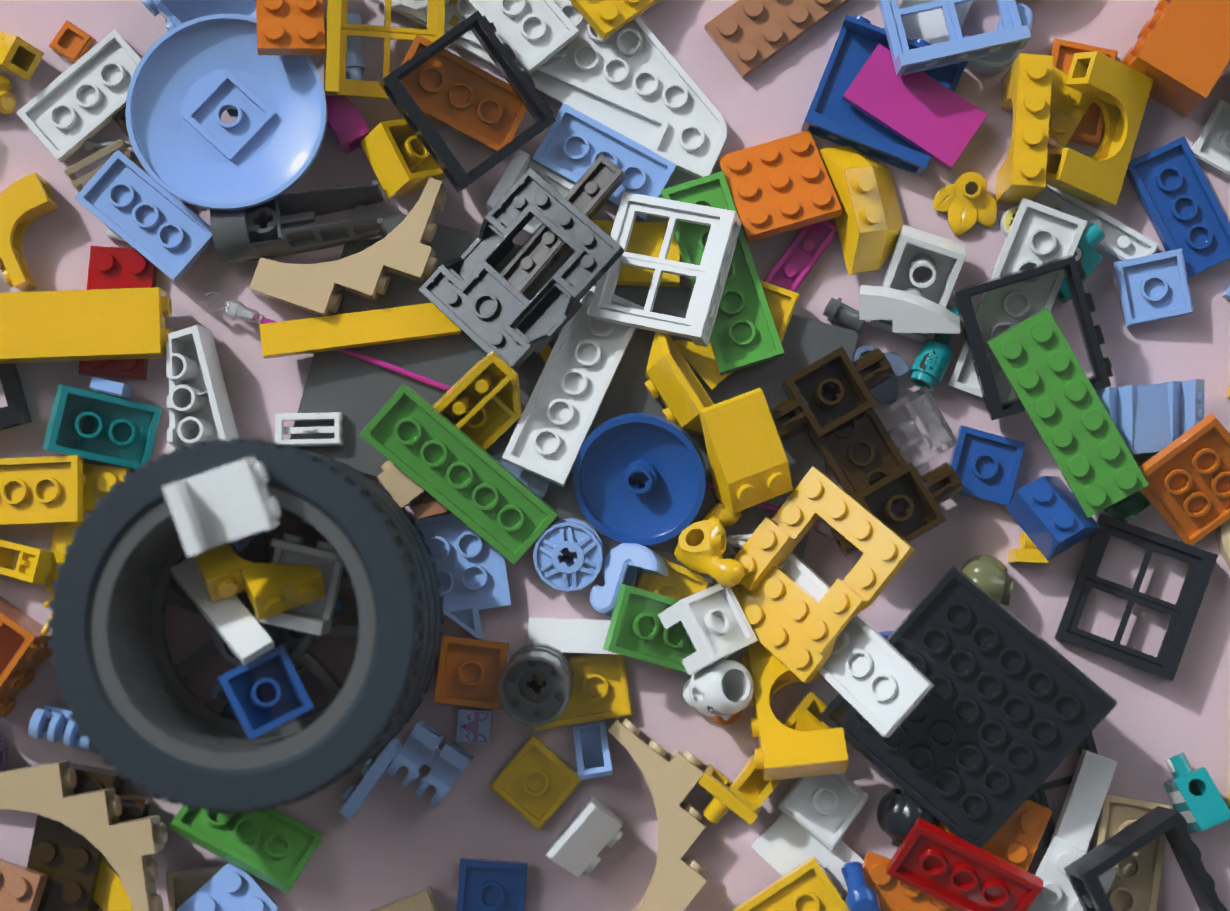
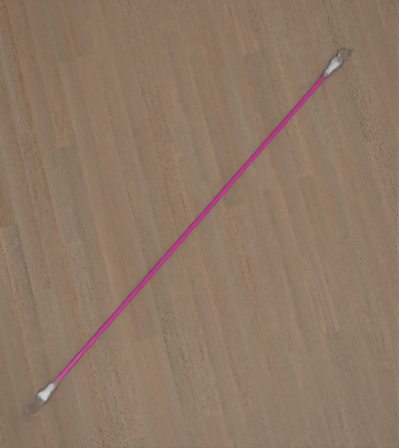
(237, 311)

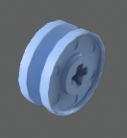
(560, 571)

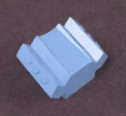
(1154, 413)

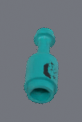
(933, 360)

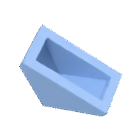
(592, 750)

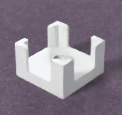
(713, 624)

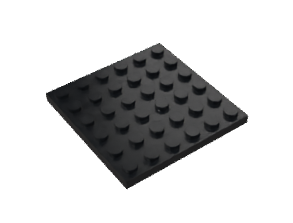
(992, 722)

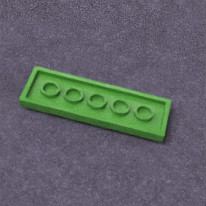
(744, 324)
(1067, 413)
(458, 473)

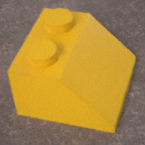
(399, 158)

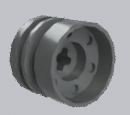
(523, 697)

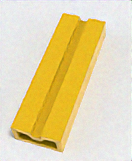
(83, 325)

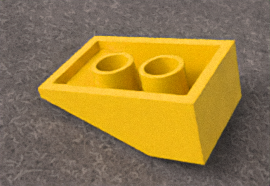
(744, 451)

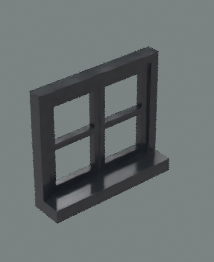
(1182, 613)

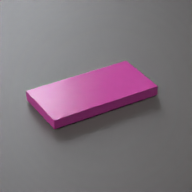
(914, 108)

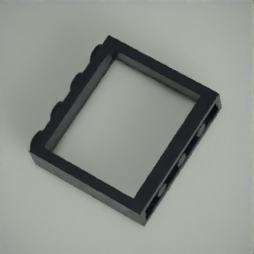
(504, 59)
(1083, 307)
(1086, 870)

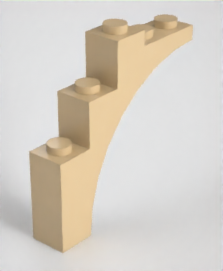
(401, 252)
(670, 781)
(95, 815)

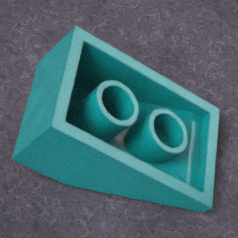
(101, 427)

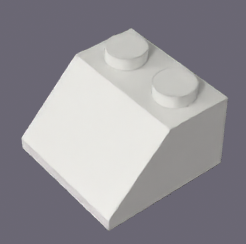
(584, 837)

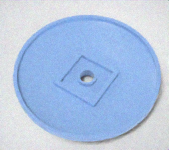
(179, 104)

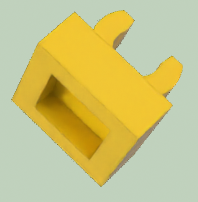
(1026, 553)

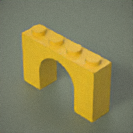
(1027, 93)
(1123, 99)
(782, 750)

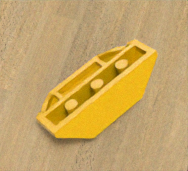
(869, 208)
(675, 385)
(483, 400)

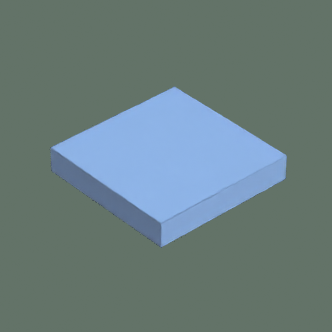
(1153, 287)

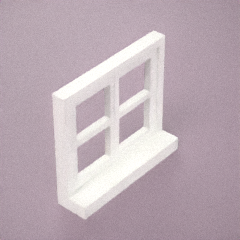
(709, 276)

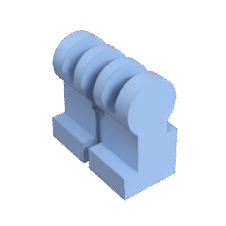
(56, 725)
(424, 748)

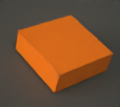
(71, 42)

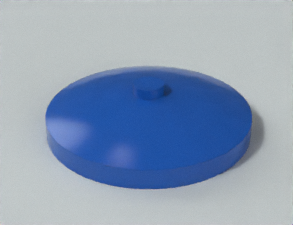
(639, 479)

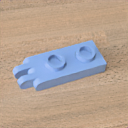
(373, 773)

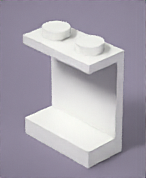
(222, 505)

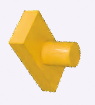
(723, 798)

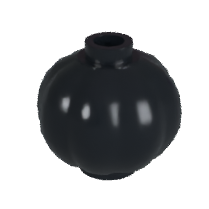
(898, 814)

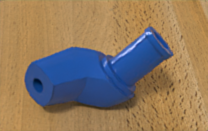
(860, 895)

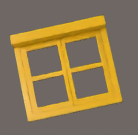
(336, 45)

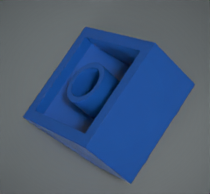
(1051, 515)
(266, 693)

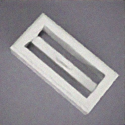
(337, 429)

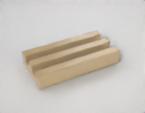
(77, 182)

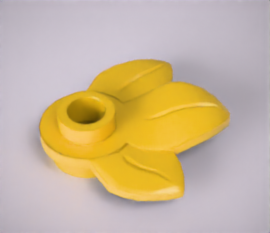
(966, 208)

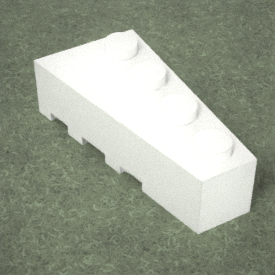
(197, 390)

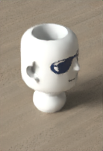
(719, 689)

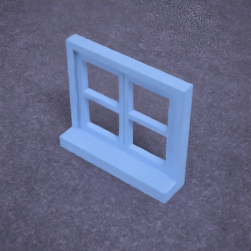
(958, 49)

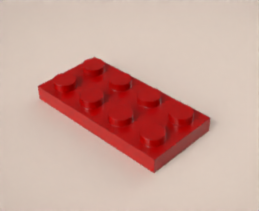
(117, 270)
(961, 872)

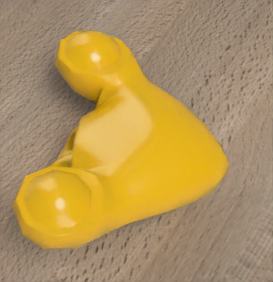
(705, 542)

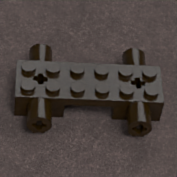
(860, 446)
(67, 855)

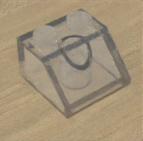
(917, 427)

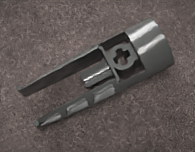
(290, 226)

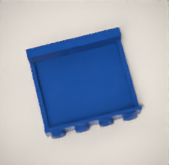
(845, 125)

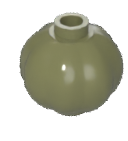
(991, 576)

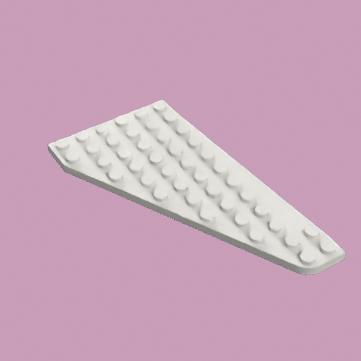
(618, 81)

